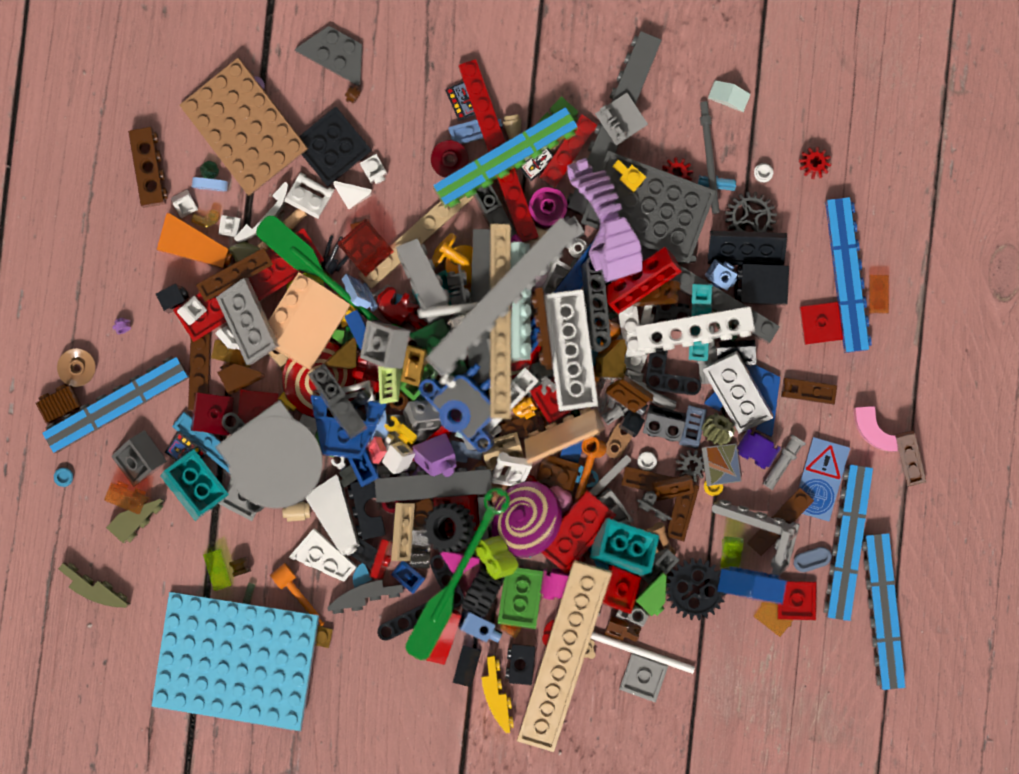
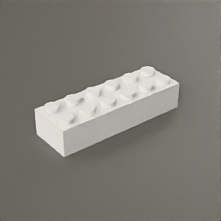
(571, 350)

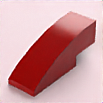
(444, 644)

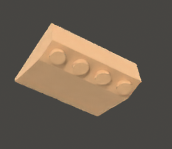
(306, 320)
(563, 435)

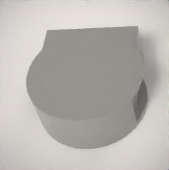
(273, 459)

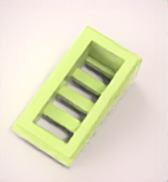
(383, 384)

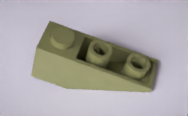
(127, 523)

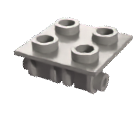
(621, 118)

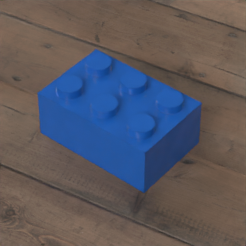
(752, 584)

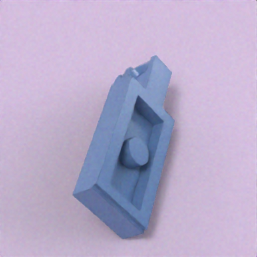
(468, 132)

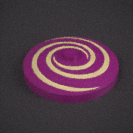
(530, 520)

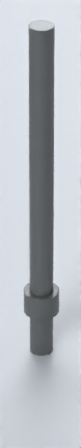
(705, 121)

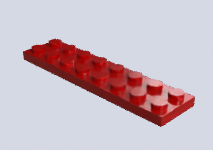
(262, 283)

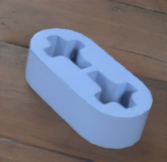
(209, 184)

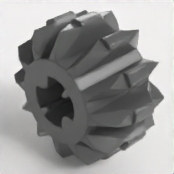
(686, 461)

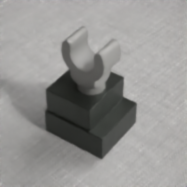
(543, 376)

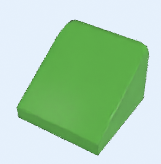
(339, 336)

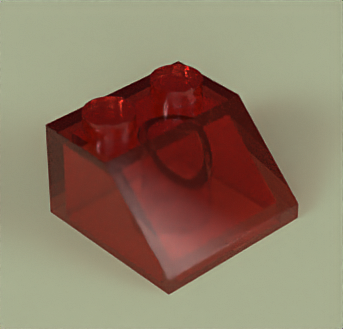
(365, 247)

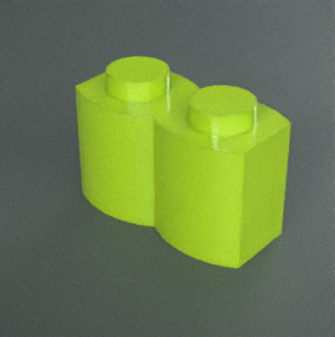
(497, 557)

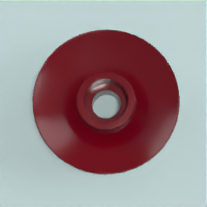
(439, 157)

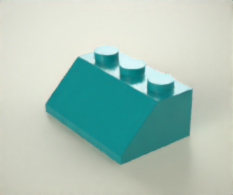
(194, 485)
(625, 547)

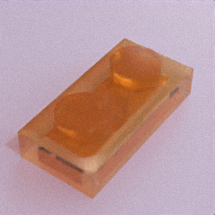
(878, 294)

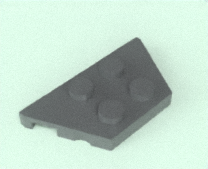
(335, 52)

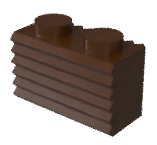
(58, 404)

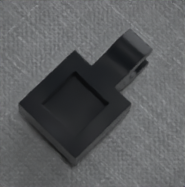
(633, 422)

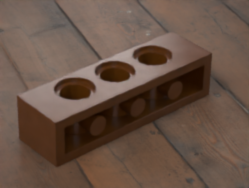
(137, 140)

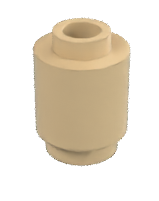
(297, 512)

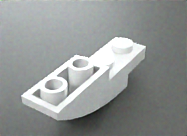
(518, 389)

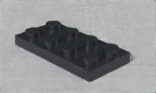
(747, 247)

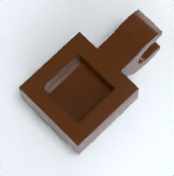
(620, 629)

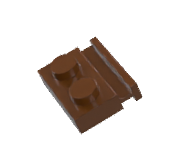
(629, 393)
(558, 472)

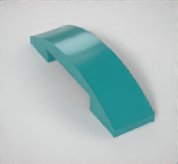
(700, 306)

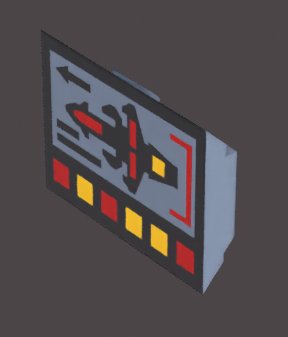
(460, 101)

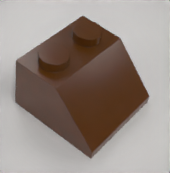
(238, 377)

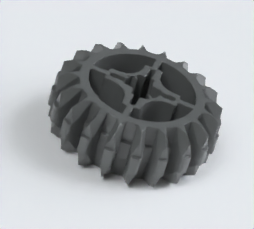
(747, 209)

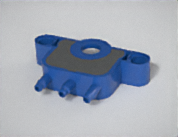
(470, 400)

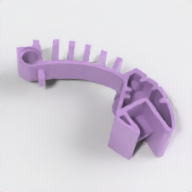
(616, 245)

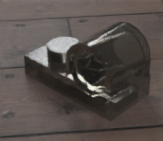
(420, 549)

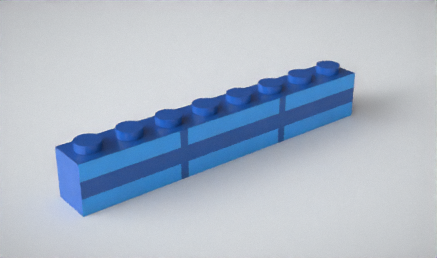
(847, 275)

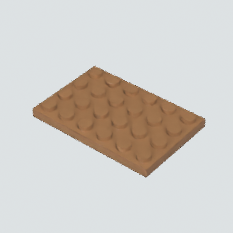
(243, 126)

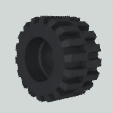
(436, 532)
(482, 593)

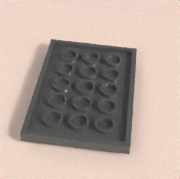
(661, 210)

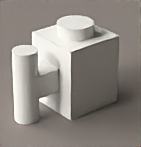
(397, 456)

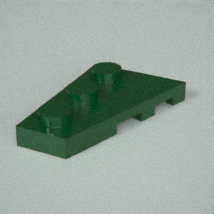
(431, 336)

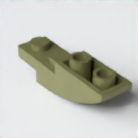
(98, 593)

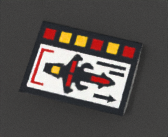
(535, 166)

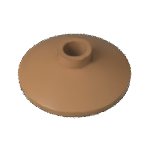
(66, 366)

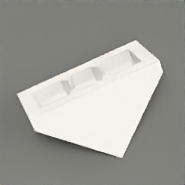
(352, 194)

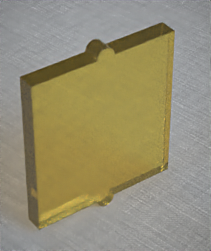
(768, 616)

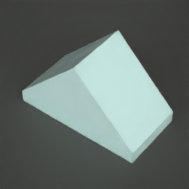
(729, 95)

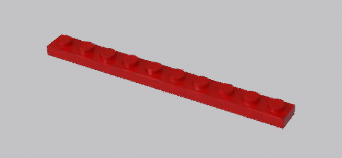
(494, 138)

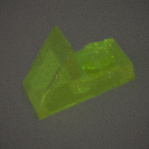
(731, 552)

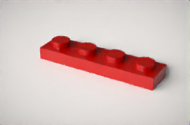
(567, 152)

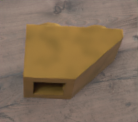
(611, 360)

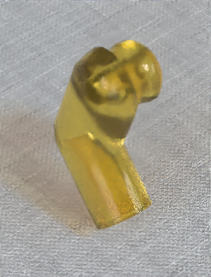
(206, 221)

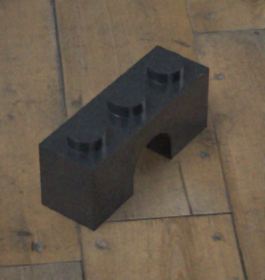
(368, 526)

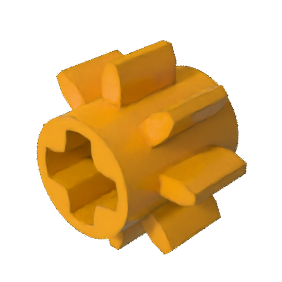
(526, 407)

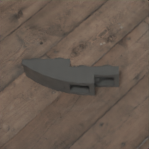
(492, 208)
(336, 401)
(357, 596)

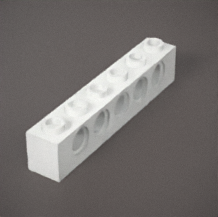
(646, 332)

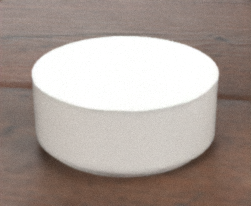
(647, 461)

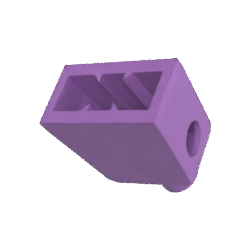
(436, 456)

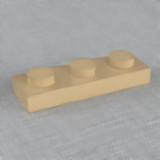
(403, 531)

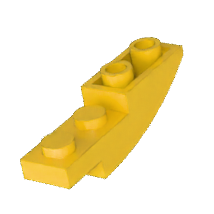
(497, 702)

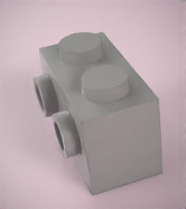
(421, 416)

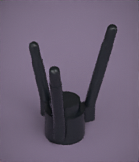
(330, 263)

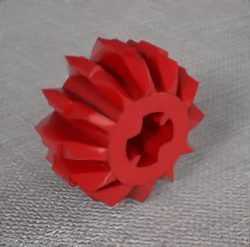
(810, 157)
(683, 169)

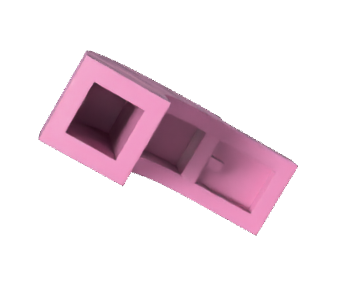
(868, 428)

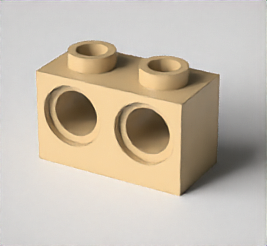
(509, 444)

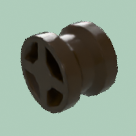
(240, 566)

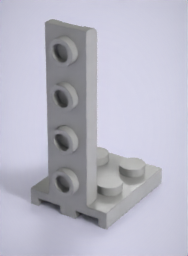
(759, 519)

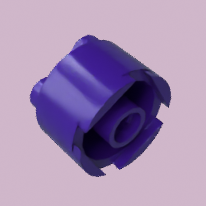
(758, 448)

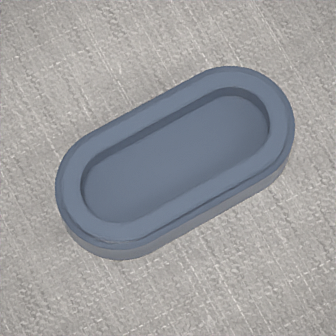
(812, 559)

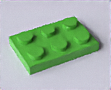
(521, 598)

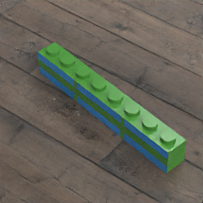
(505, 157)

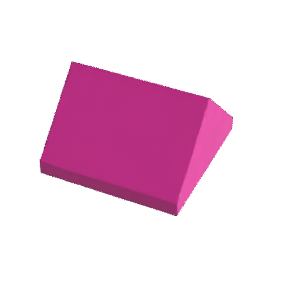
(454, 558)

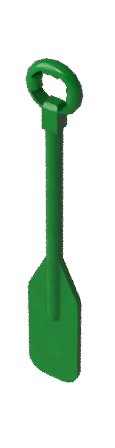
(300, 256)
(440, 607)

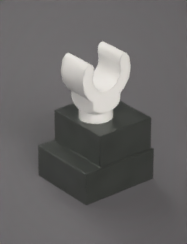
(346, 473)

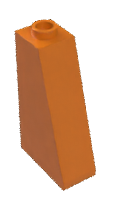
(188, 243)

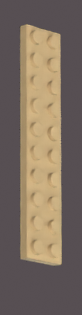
(564, 656)

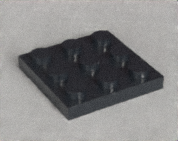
(333, 146)

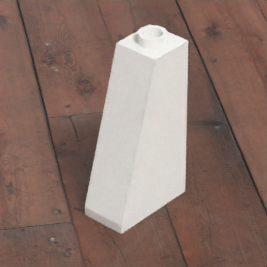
(334, 513)

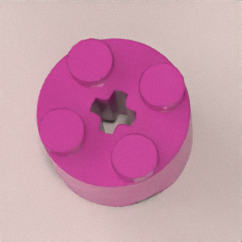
(551, 197)
(553, 583)

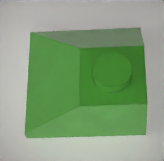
(653, 596)

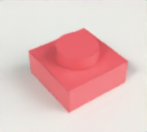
(376, 450)

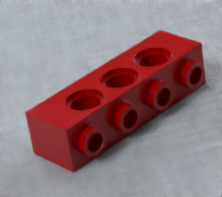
(632, 288)

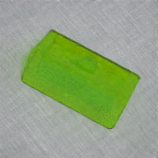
(217, 569)

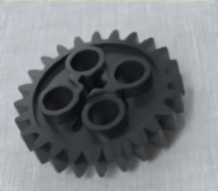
(685, 574)

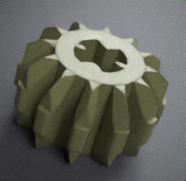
(718, 429)

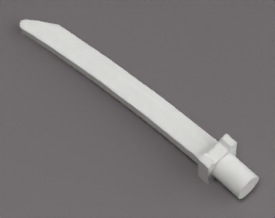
(447, 379)

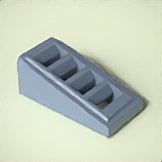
(690, 442)

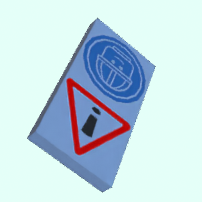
(823, 476)

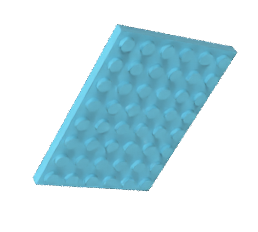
(235, 661)

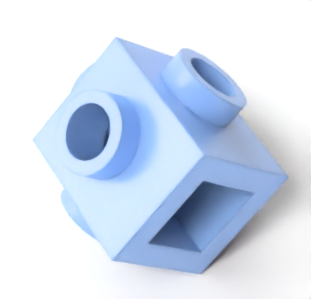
(721, 274)

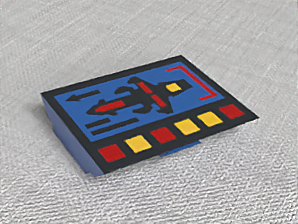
(181, 446)

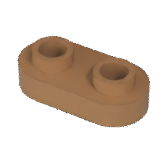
(617, 439)

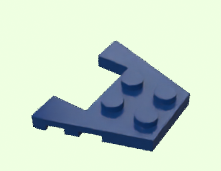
(768, 385)
(335, 440)

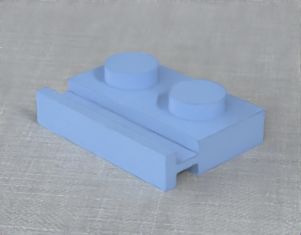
(359, 293)

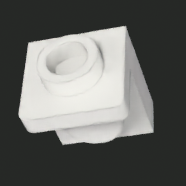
(374, 169)

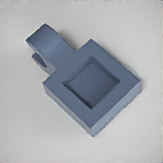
(462, 453)

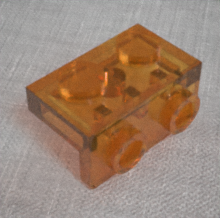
(126, 498)

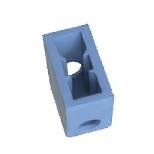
(472, 623)

